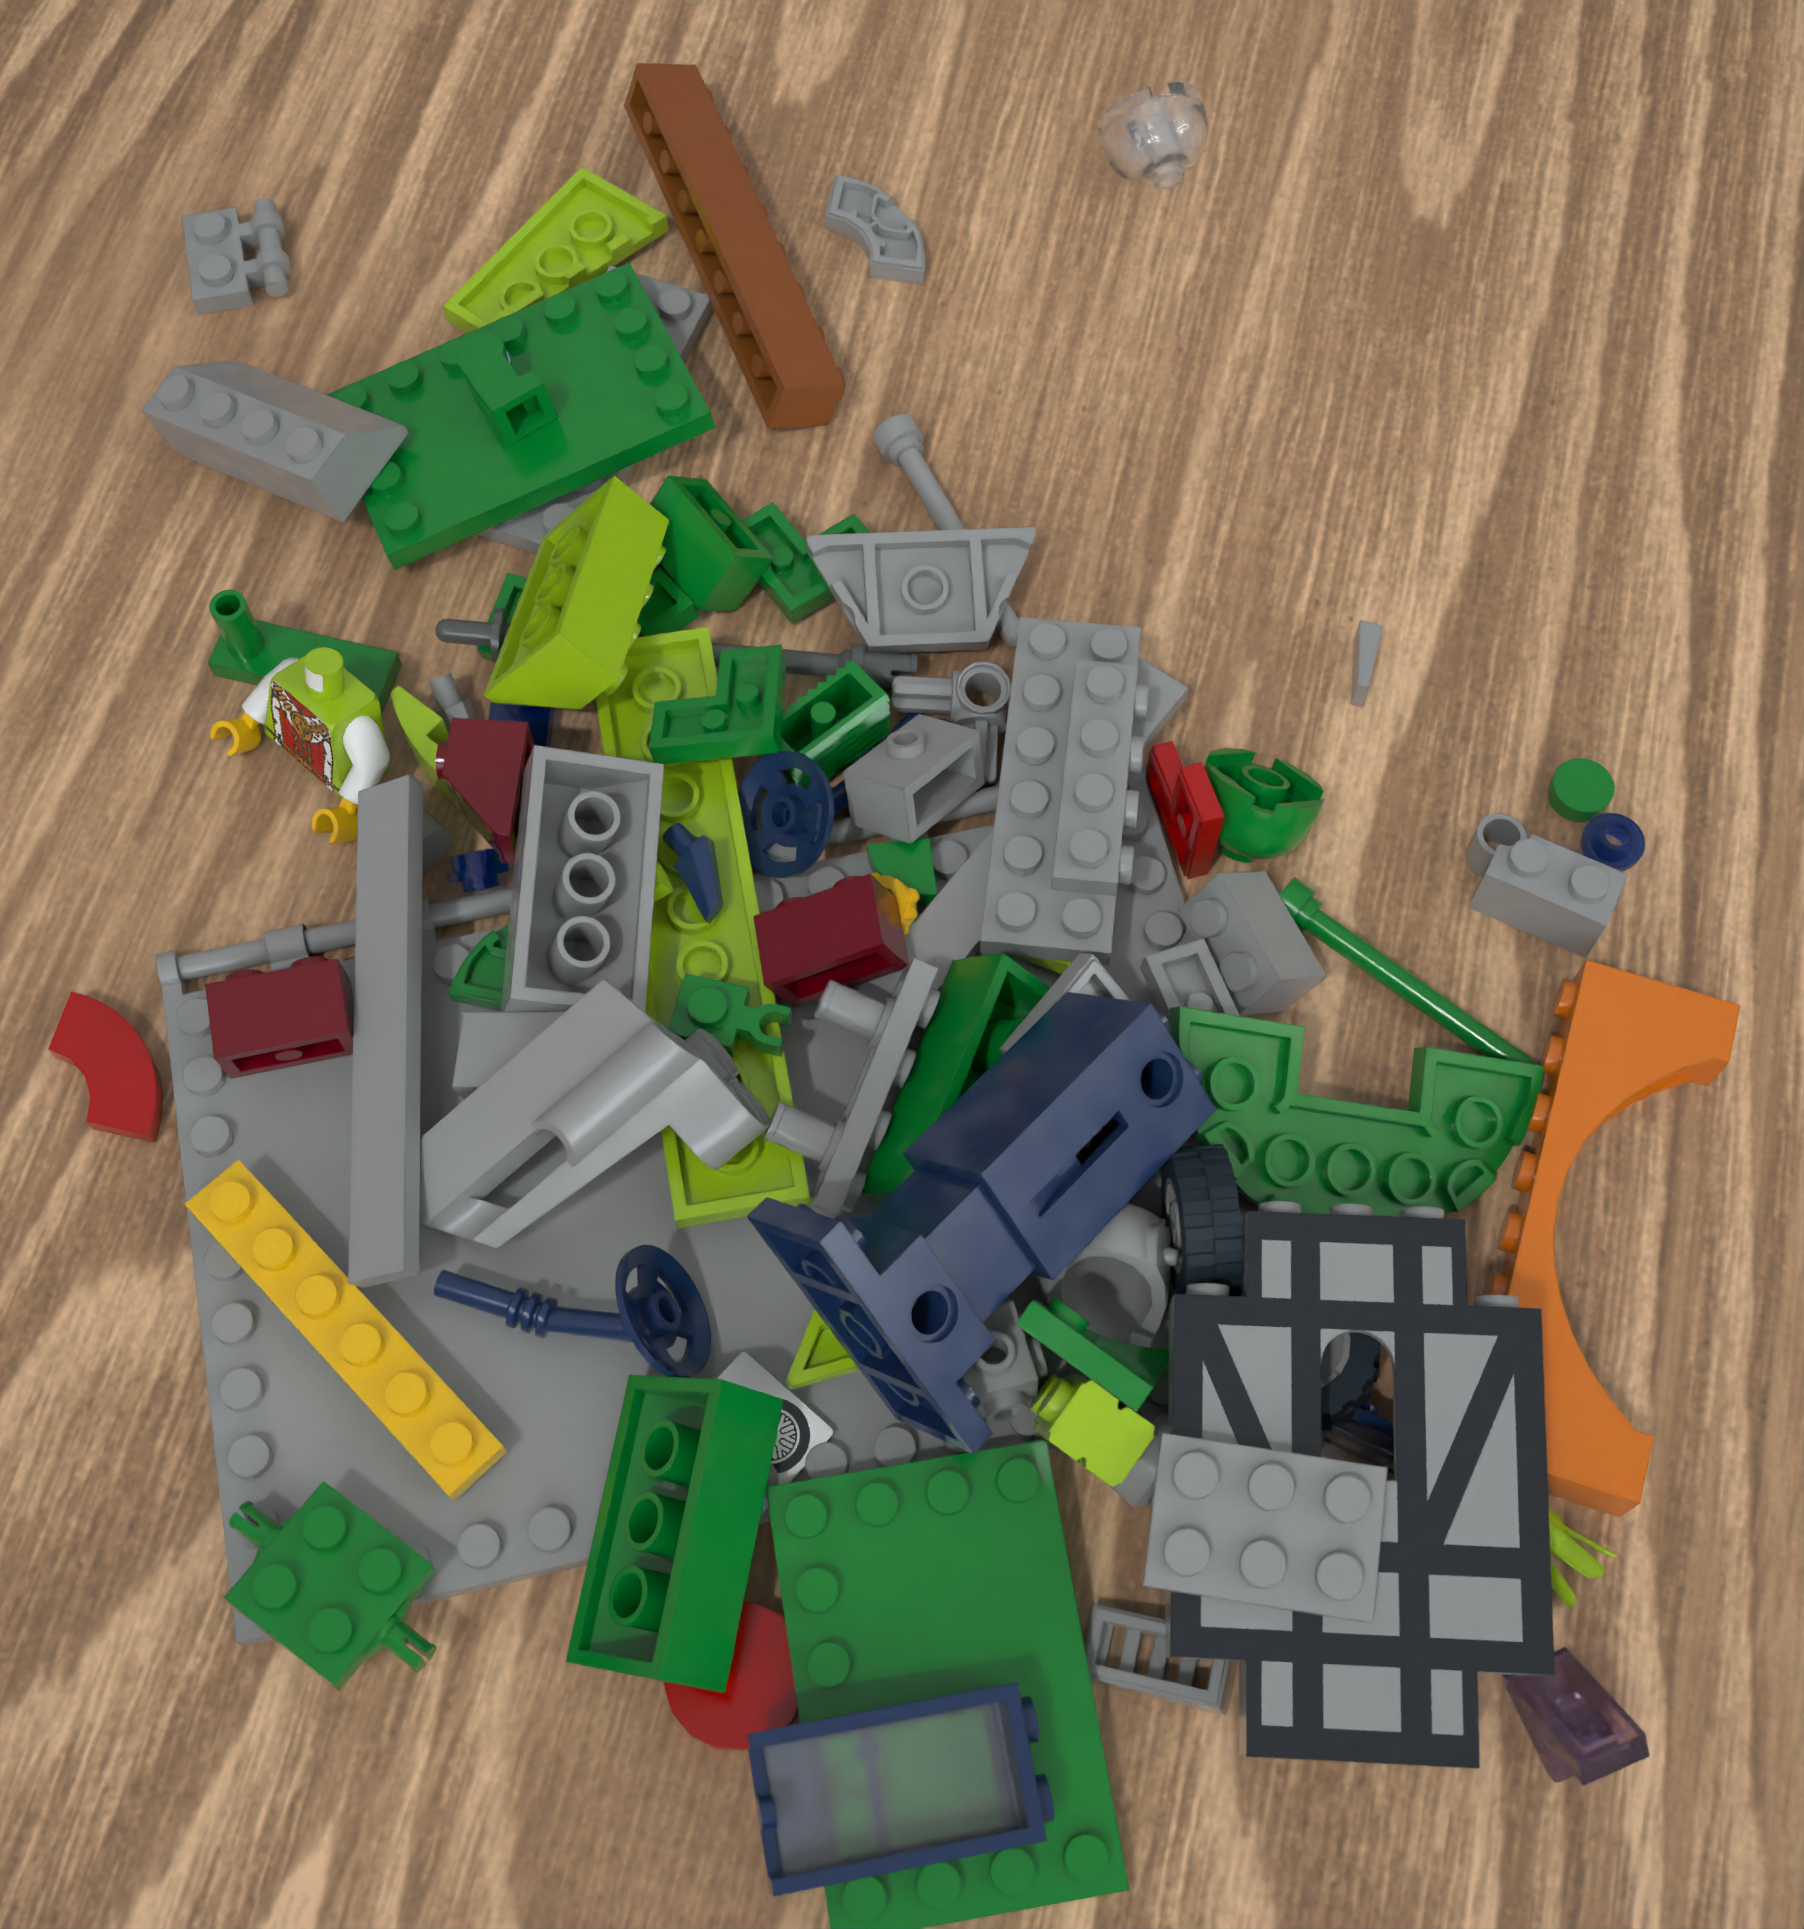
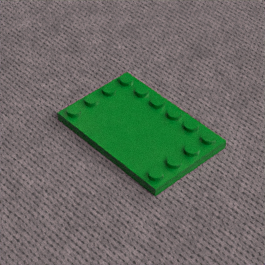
(615, 397)
(941, 1588)

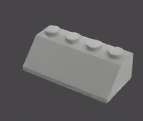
(274, 434)
(582, 879)

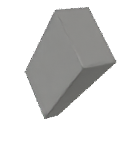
(1364, 655)

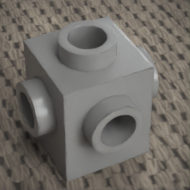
(1009, 1369)

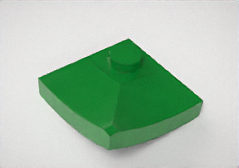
(1118, 1367)

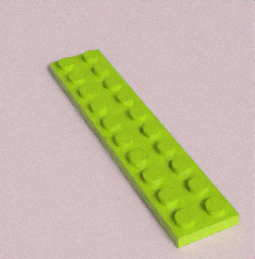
(682, 942)

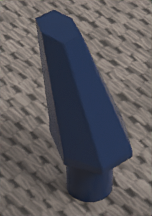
(697, 868)

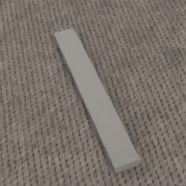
(954, 918)
(387, 1036)

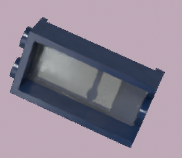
(898, 1788)

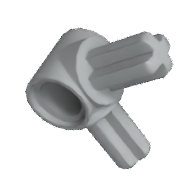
(949, 698)

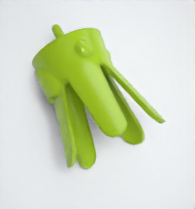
(1574, 1555)

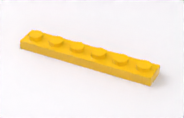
(347, 1330)

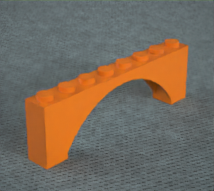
(1613, 1048)

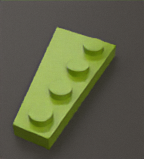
(559, 247)

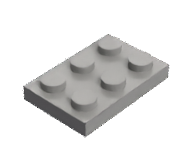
(1265, 1528)

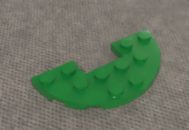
(1334, 1151)

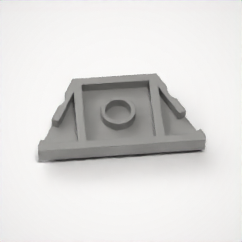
(923, 585)

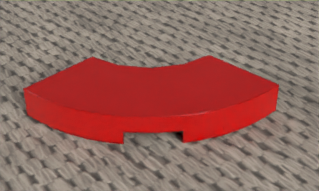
(116, 1067)

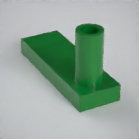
(254, 647)

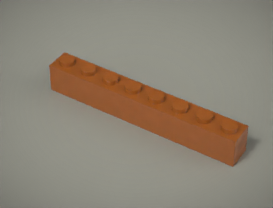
(734, 247)

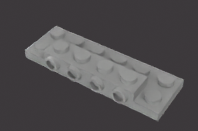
(1065, 791)

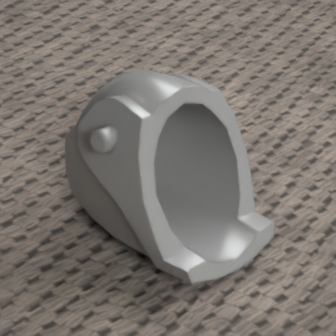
(1121, 1277)

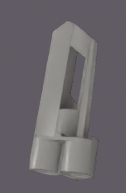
(601, 1085)

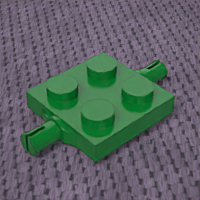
(331, 1586)

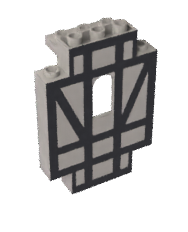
(1468, 1501)

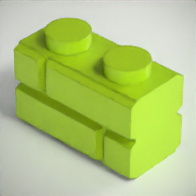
(1091, 1426)

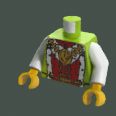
(324, 724)

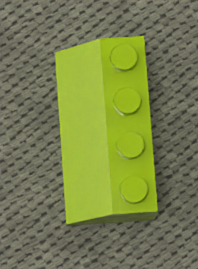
(581, 603)

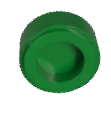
(1580, 790)

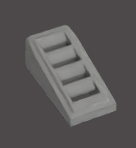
(1097, 1649)

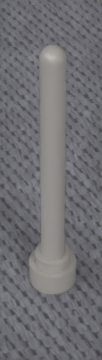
(901, 444)

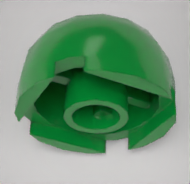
(1262, 807)

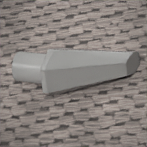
(450, 700)

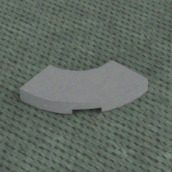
(879, 227)

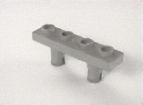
(888, 1063)

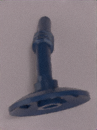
(791, 812)
(645, 1317)

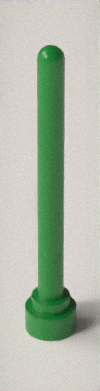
(1308, 916)

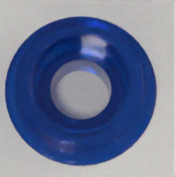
(1597, 847)
(477, 869)

